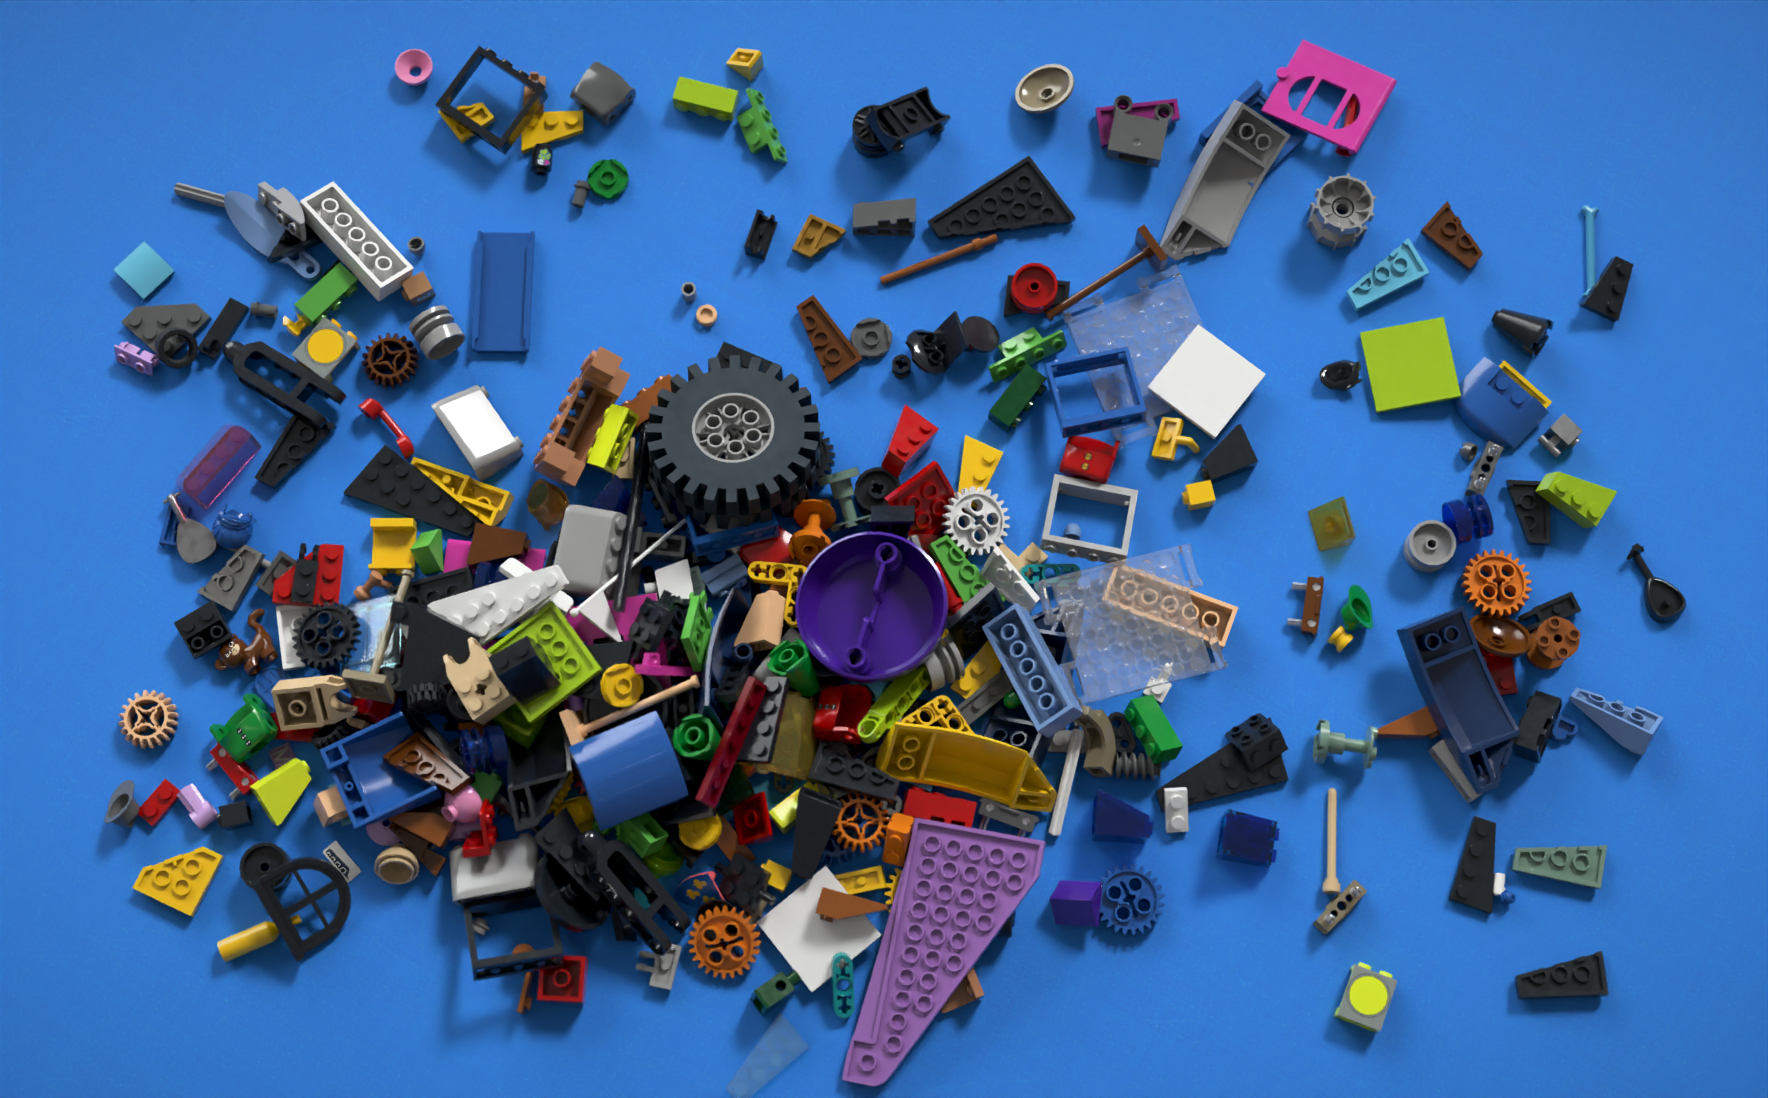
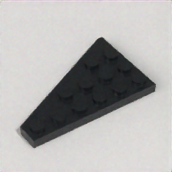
(1008, 202)

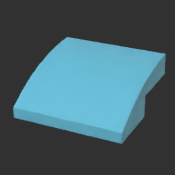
(143, 270)

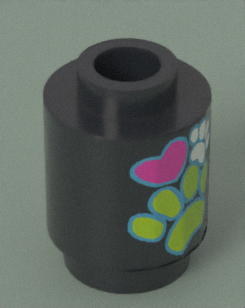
(541, 159)

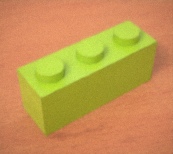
(705, 99)

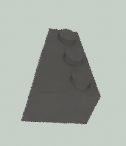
(885, 218)

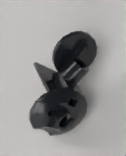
(939, 349)

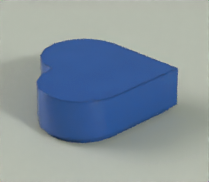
(1564, 728)

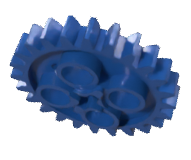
(1148, 893)

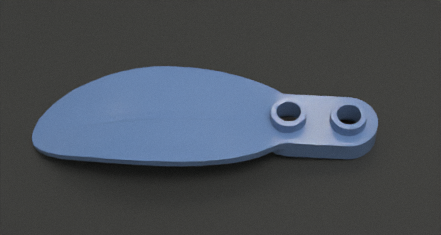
(262, 232)

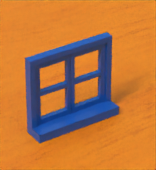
(1250, 97)

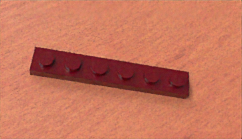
(731, 742)

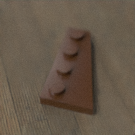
(829, 343)

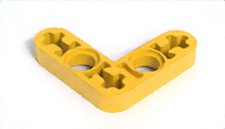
(788, 580)
(938, 714)

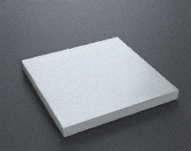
(1206, 381)
(812, 942)

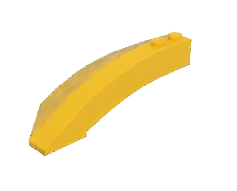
(965, 764)

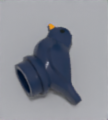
(742, 655)

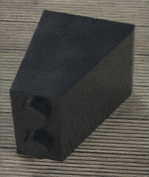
(525, 670)

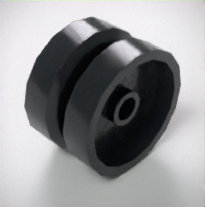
(871, 482)
(257, 858)

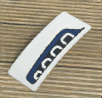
(341, 861)

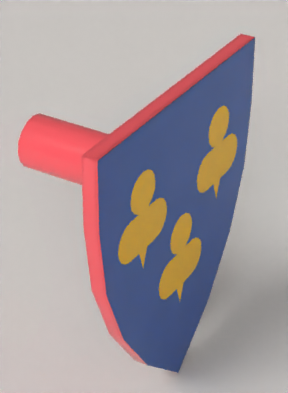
(698, 889)

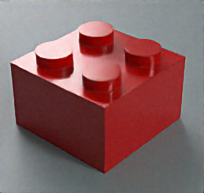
(564, 983)

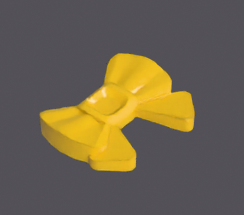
(295, 327)

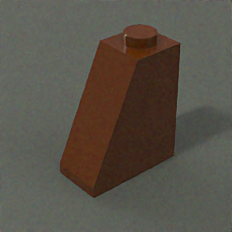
(496, 545)

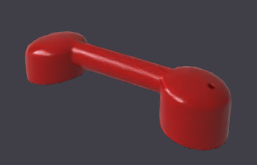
(373, 410)

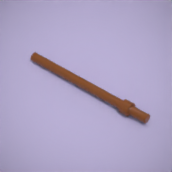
(975, 245)

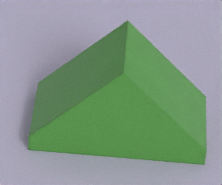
(429, 552)

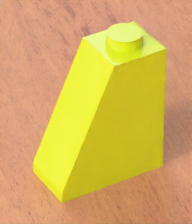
(282, 789)
(785, 812)

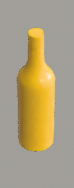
(251, 939)

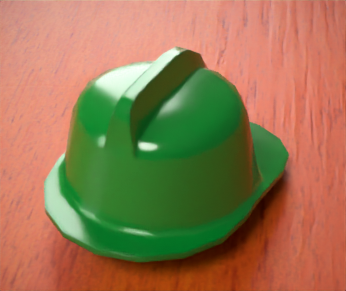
(1358, 610)

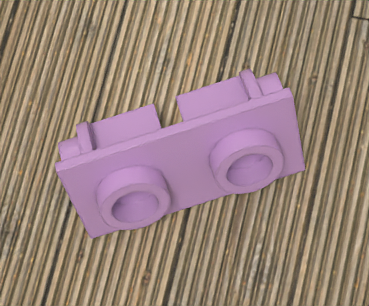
(128, 355)

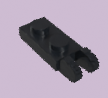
(305, 576)
(1561, 607)

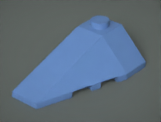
(1628, 726)

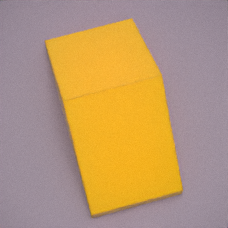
(746, 62)

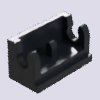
(760, 235)

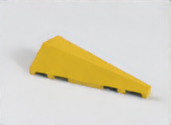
(482, 500)

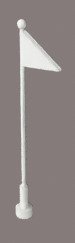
(596, 606)

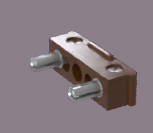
(1312, 606)

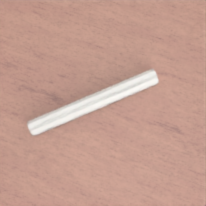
(1066, 782)

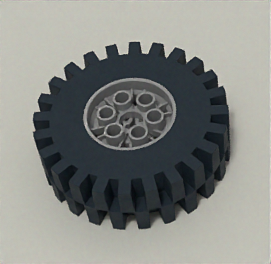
(710, 408)

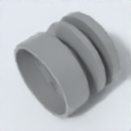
(436, 332)
(944, 665)

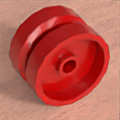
(1036, 276)

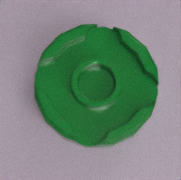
(608, 179)

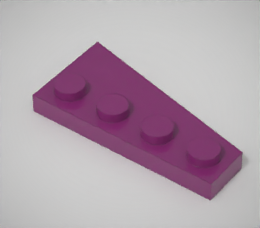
(1144, 109)

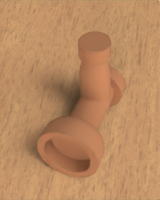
(376, 579)

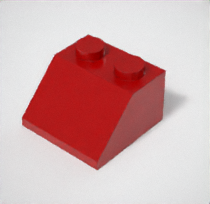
(753, 820)

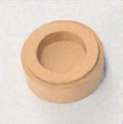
(706, 315)

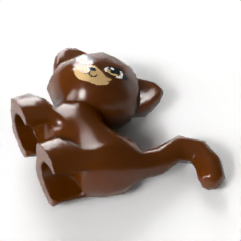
(236, 652)

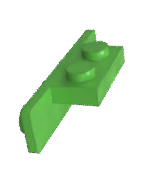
(758, 128)
(1023, 350)

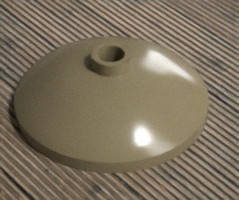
(1044, 88)

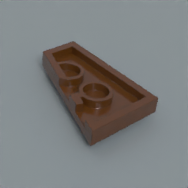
(1451, 237)

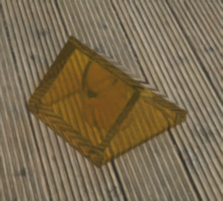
(1332, 525)

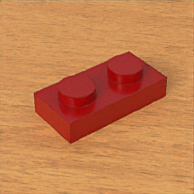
(159, 802)

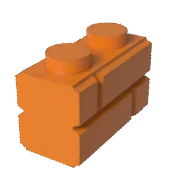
(898, 839)

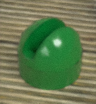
(1011, 700)

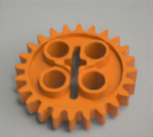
(1477, 583)
(730, 960)

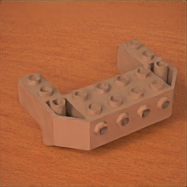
(602, 382)

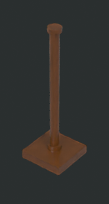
(1149, 250)

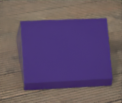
(1077, 903)

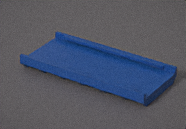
(503, 292)

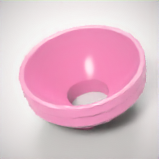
(412, 59)

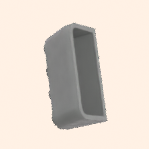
(589, 549)

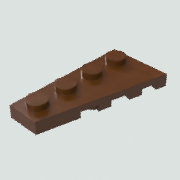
(424, 761)

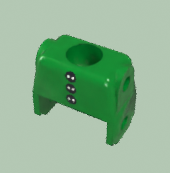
(246, 730)

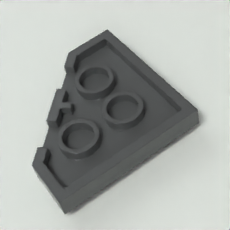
(150, 321)

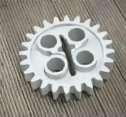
(985, 505)

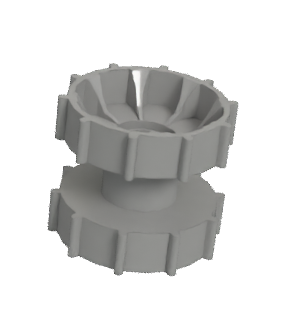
(1344, 194)

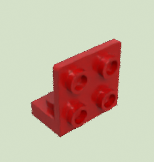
(482, 841)

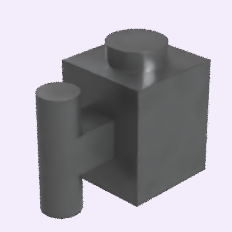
(1561, 433)

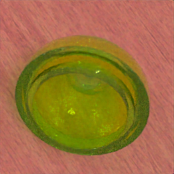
(663, 862)

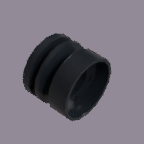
(864, 138)

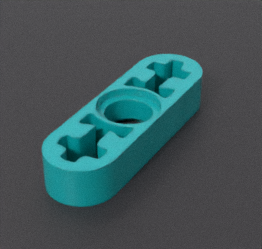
(1034, 568)
(835, 969)

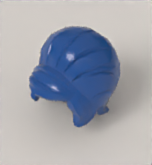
(232, 528)

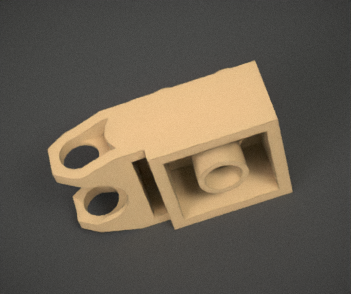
(478, 684)
(310, 702)

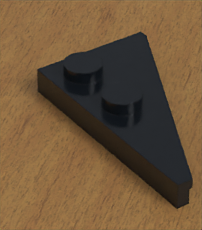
(290, 244)

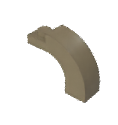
(1100, 742)

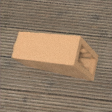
(763, 622)

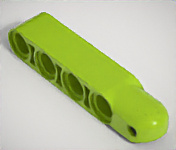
(893, 704)

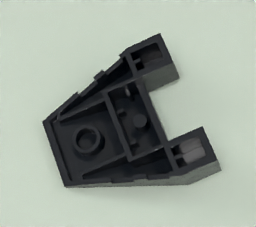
(427, 642)

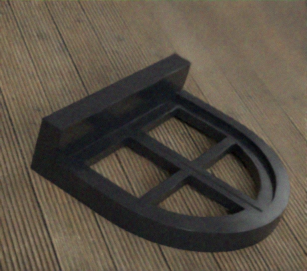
(281, 916)

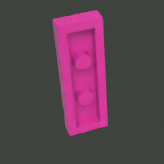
(652, 666)

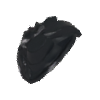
(1340, 375)

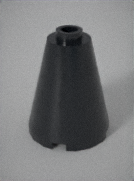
(1523, 330)

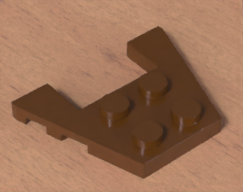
(418, 845)

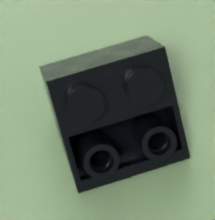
(204, 629)

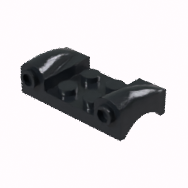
(906, 118)

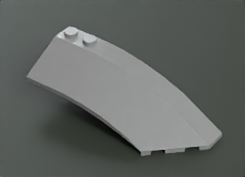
(1218, 185)

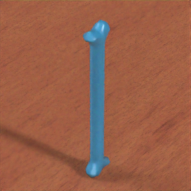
(1590, 246)

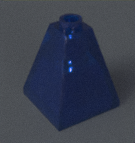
(616, 498)

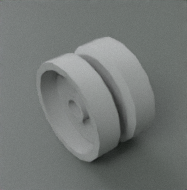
(1440, 549)

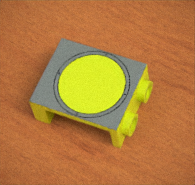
(1366, 997)

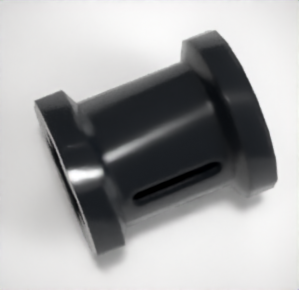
(905, 371)

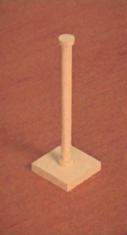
(578, 731)

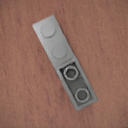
(285, 206)

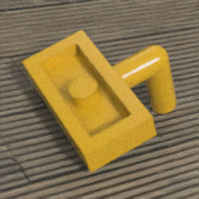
(1169, 437)

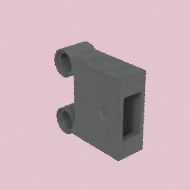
(1137, 137)

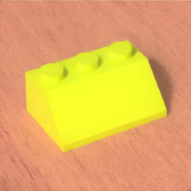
(612, 438)

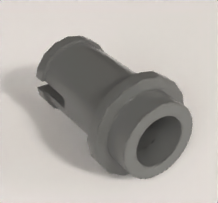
(580, 194)
(263, 310)

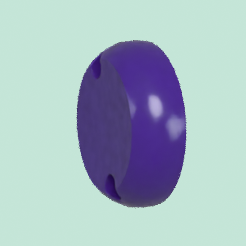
(872, 607)

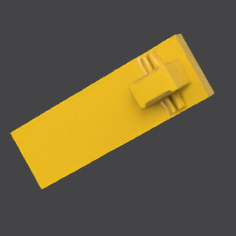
(863, 880)

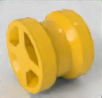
(1340, 638)

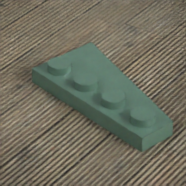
(1567, 864)

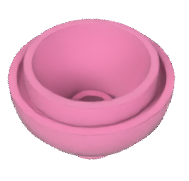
(462, 806)

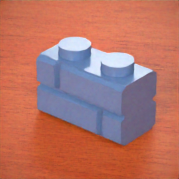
(724, 576)

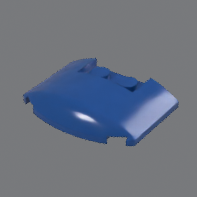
(1497, 406)

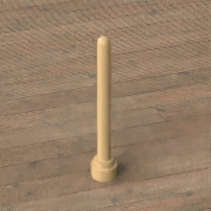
(1331, 884)

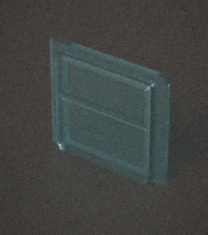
(373, 619)

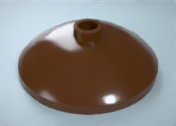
(1501, 635)

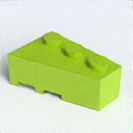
(1576, 498)

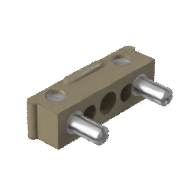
(1325, 921)

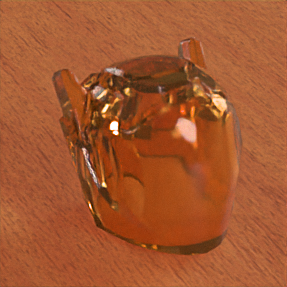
(547, 503)

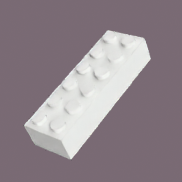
(355, 241)

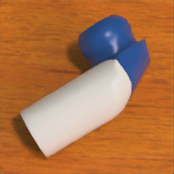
(1500, 891)

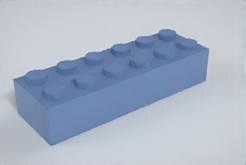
(1032, 670)

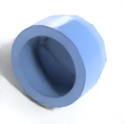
(1072, 531)

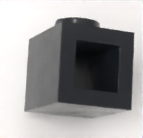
(235, 816)

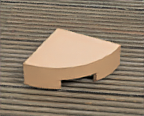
(357, 723)

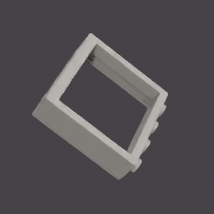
(1092, 491)

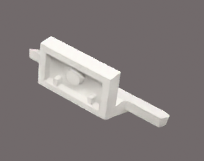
(513, 568)

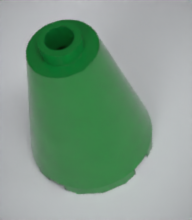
(795, 663)
(696, 738)

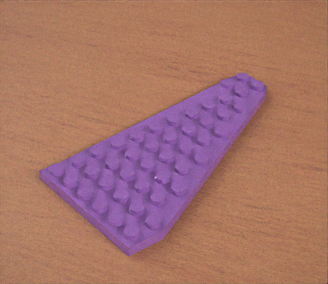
(944, 915)

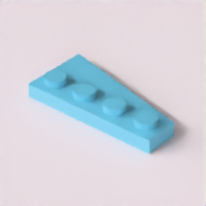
(1392, 274)

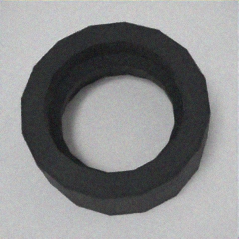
(185, 361)

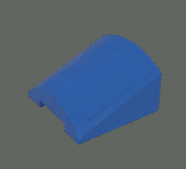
(629, 771)
(369, 785)

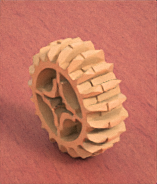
(133, 733)

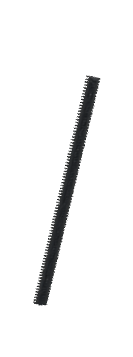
(632, 522)

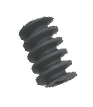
(1136, 766)

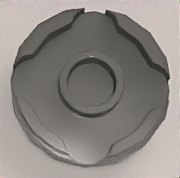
(871, 338)

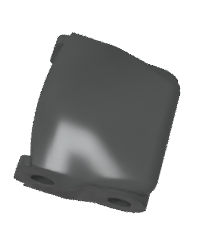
(603, 93)

